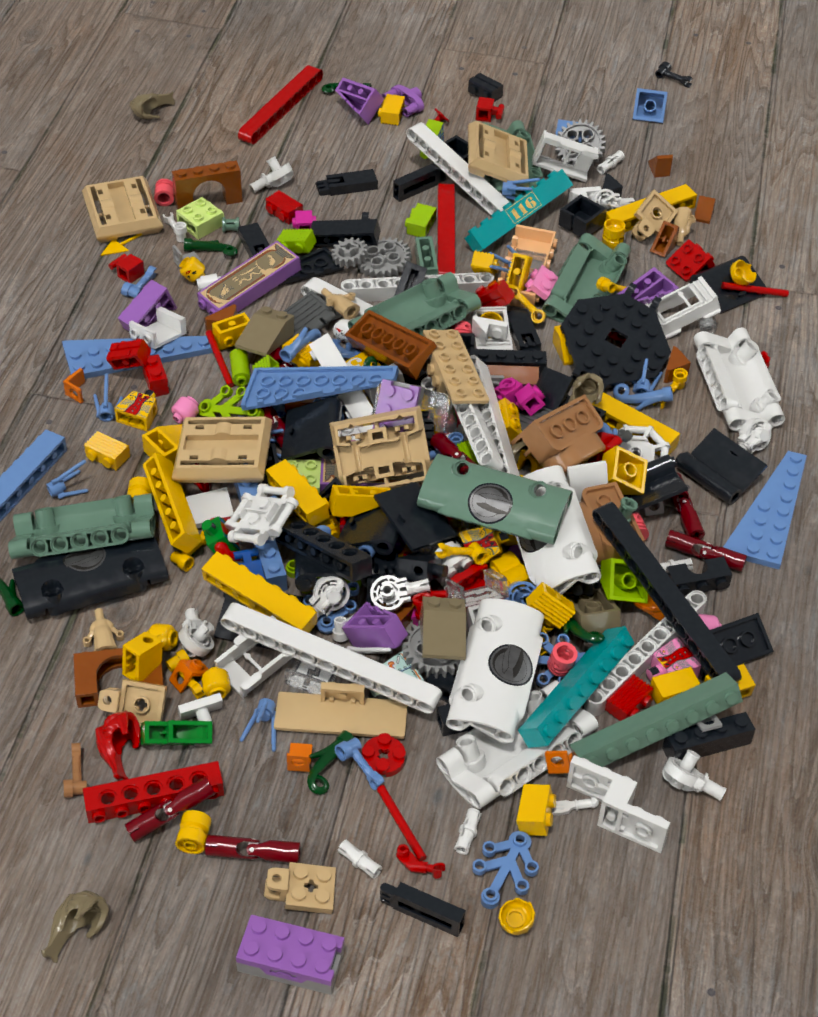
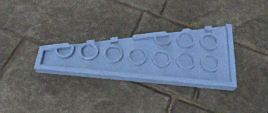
(92, 354)
(294, 384)
(767, 522)

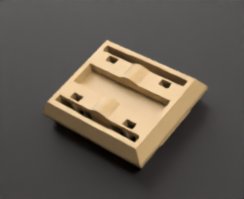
(497, 154)
(122, 208)
(221, 448)
(381, 450)

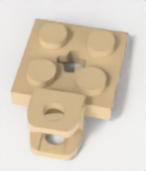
(648, 222)
(131, 693)
(291, 885)

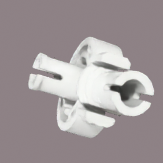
(277, 177)
(609, 200)
(754, 438)
(396, 591)
(332, 597)
(196, 634)
(684, 776)

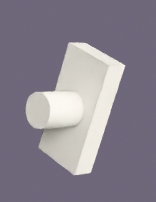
(200, 708)

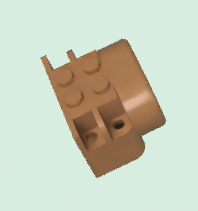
(564, 435)
(593, 498)

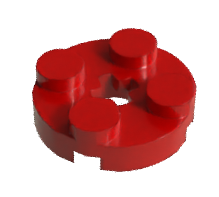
(384, 744)

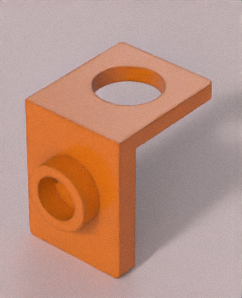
(73, 383)
(189, 669)
(298, 757)
(561, 766)

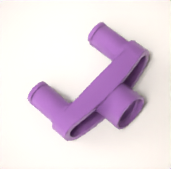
(413, 99)

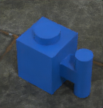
(253, 566)

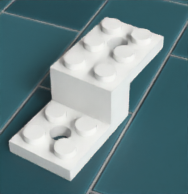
(616, 810)

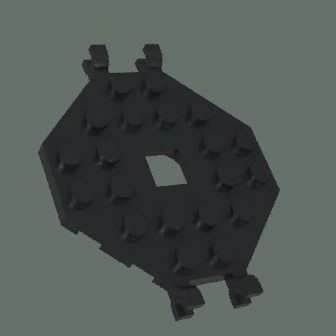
(592, 322)

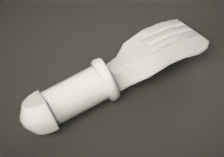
(565, 806)

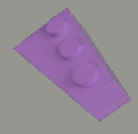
(360, 98)
(651, 285)
(144, 305)
(375, 628)

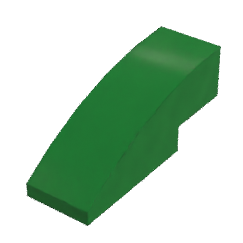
(176, 732)

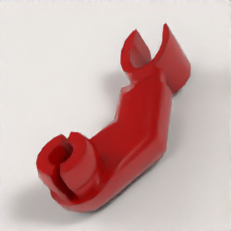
(414, 865)

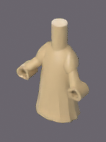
(683, 220)
(342, 303)
(102, 633)

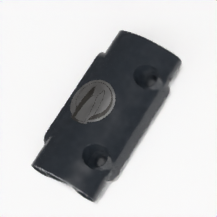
(88, 576)

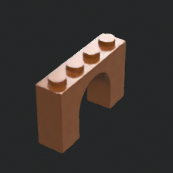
(187, 180)
(92, 666)

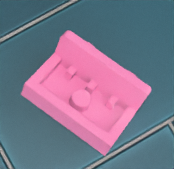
(541, 282)

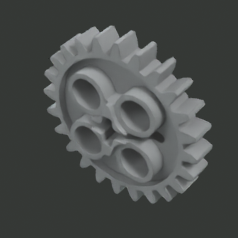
(596, 140)
(386, 258)
(413, 653)

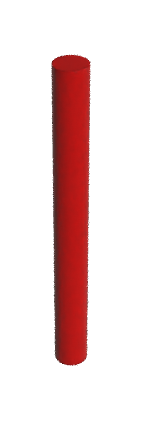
(755, 289)
(219, 358)
(402, 824)

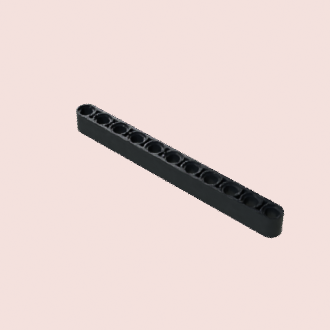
(664, 592)

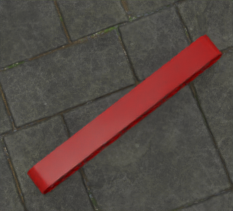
(280, 105)
(446, 229)

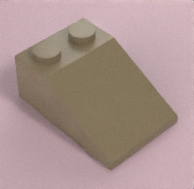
(266, 331)
(595, 612)
(443, 628)

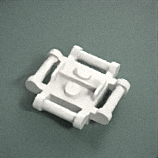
(261, 515)

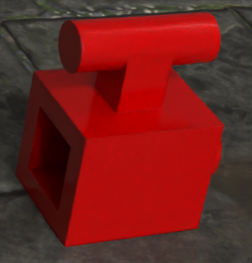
(485, 109)
(128, 267)

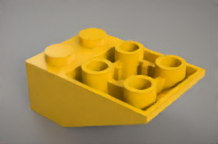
(163, 441)

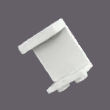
(166, 329)

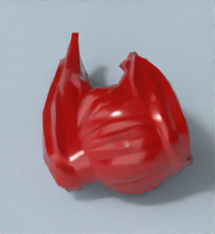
(113, 736)

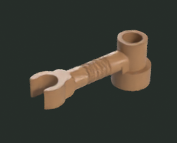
(75, 785)

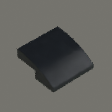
(554, 387)

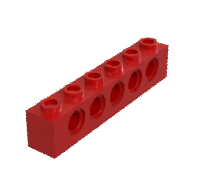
(141, 790)

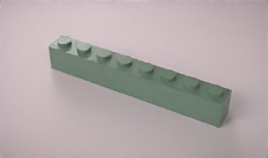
(659, 721)

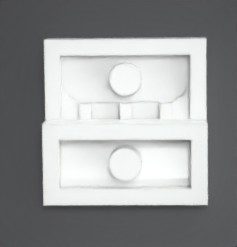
(586, 476)

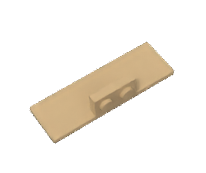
(453, 368)
(340, 709)

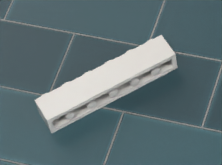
(329, 356)

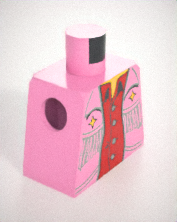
(671, 658)

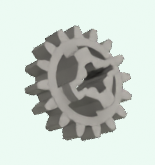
(349, 252)

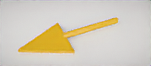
(116, 247)

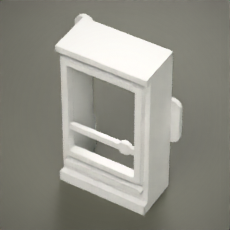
(583, 161)
(706, 307)
(493, 343)
(239, 678)

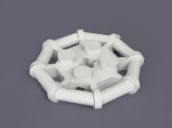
(641, 443)

